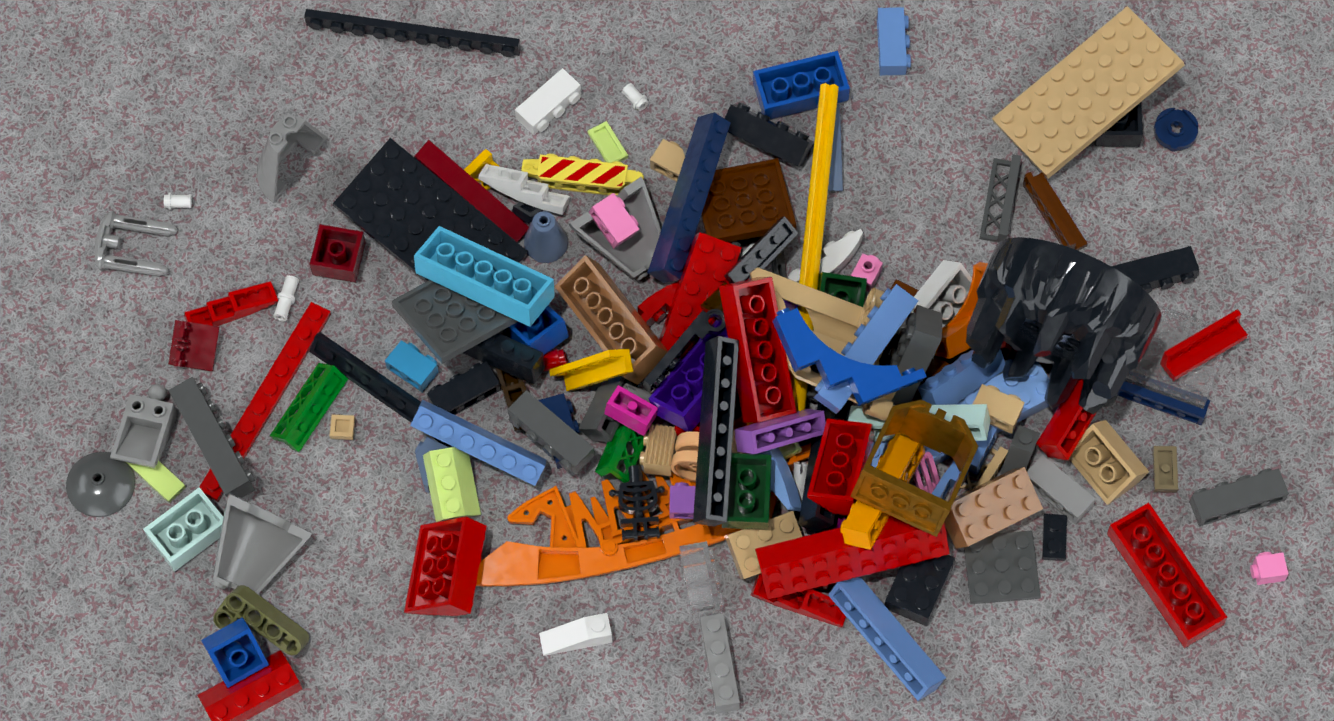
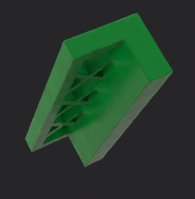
(310, 407)
(616, 449)

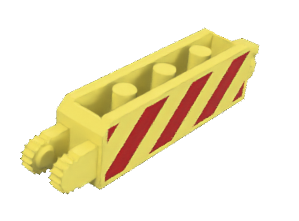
(580, 175)

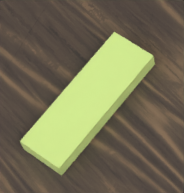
(160, 480)

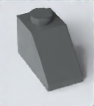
(1021, 449)

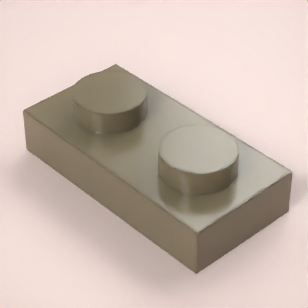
(1165, 469)

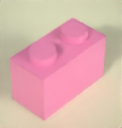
(614, 220)

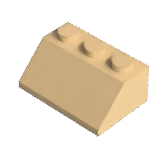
(1107, 462)

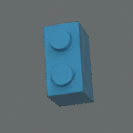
(412, 365)

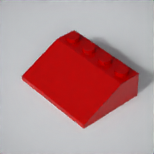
(445, 567)

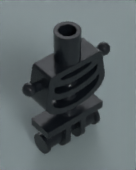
(636, 488)

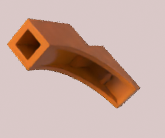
(954, 333)

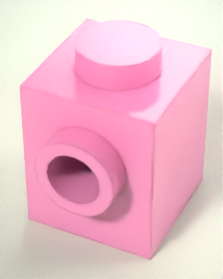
(869, 268)
(1269, 568)

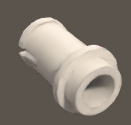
(635, 97)
(177, 201)

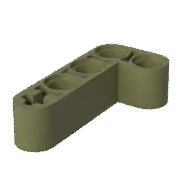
(291, 643)

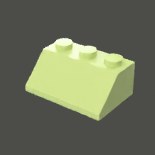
(451, 484)

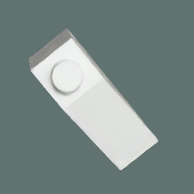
(577, 635)

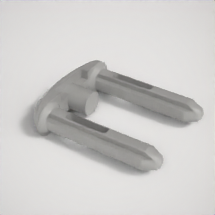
(105, 239)

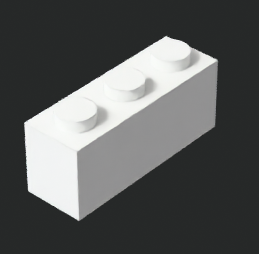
(548, 102)

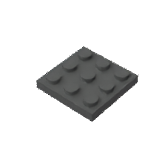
(1002, 568)

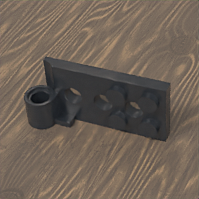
(699, 328)

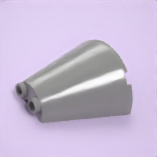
(280, 142)
(637, 252)
(253, 545)

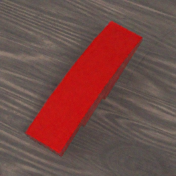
(235, 306)
(807, 603)

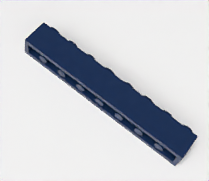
(689, 198)

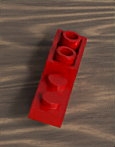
(655, 306)

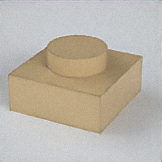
(342, 427)

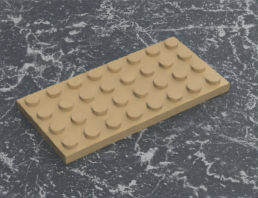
(1088, 92)

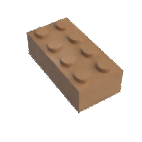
(991, 507)

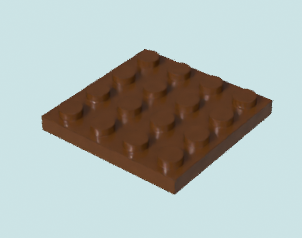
(746, 201)

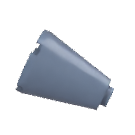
(545, 238)

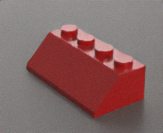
(839, 464)
(253, 693)

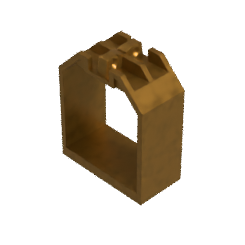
(901, 498)

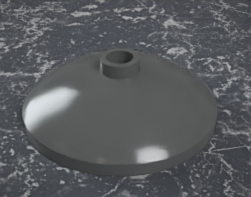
(100, 497)

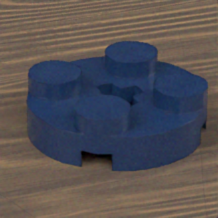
(1171, 140)

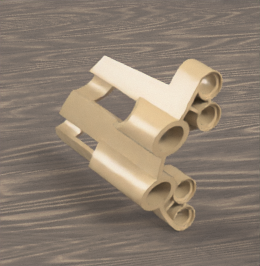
(833, 324)

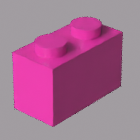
(631, 410)

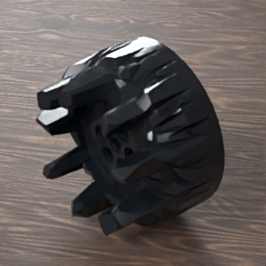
(1064, 313)

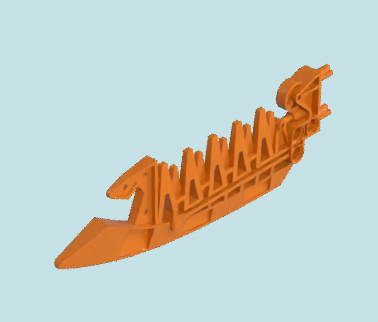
(571, 560)

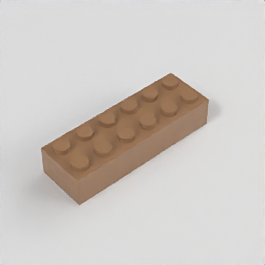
(610, 316)

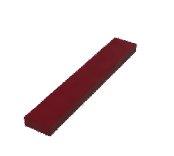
(470, 190)

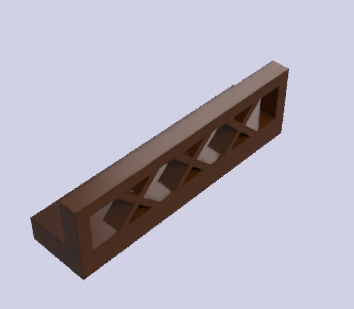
(1053, 211)

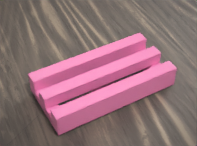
(930, 486)

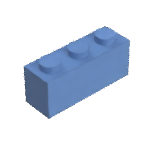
(893, 41)

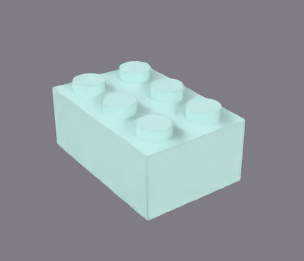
(185, 529)

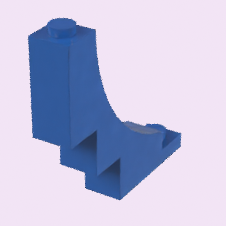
(866, 380)

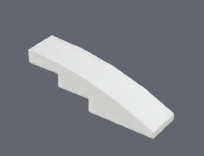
(517, 186)

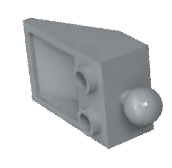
(141, 431)

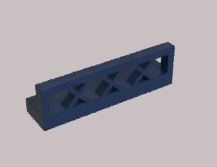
(1163, 403)

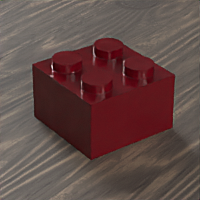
(337, 253)

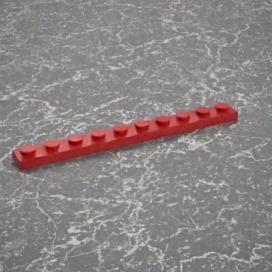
(272, 388)

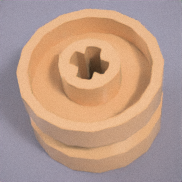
(685, 459)

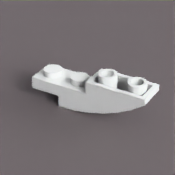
(835, 254)

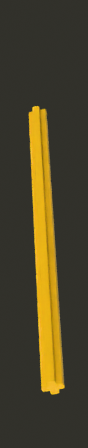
(816, 210)

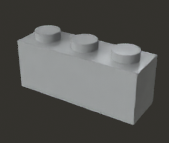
(1060, 489)

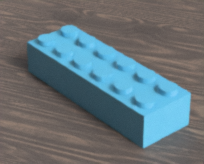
(484, 276)

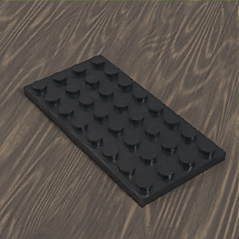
(405, 203)

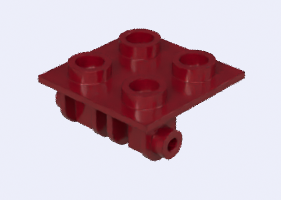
(193, 345)

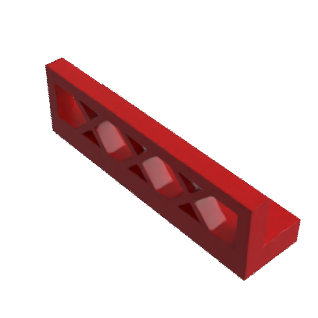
(1203, 346)

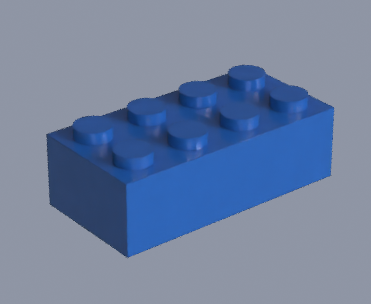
(796, 84)

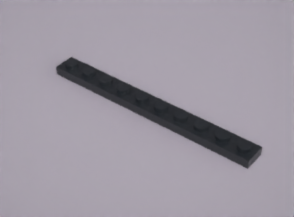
(406, 31)

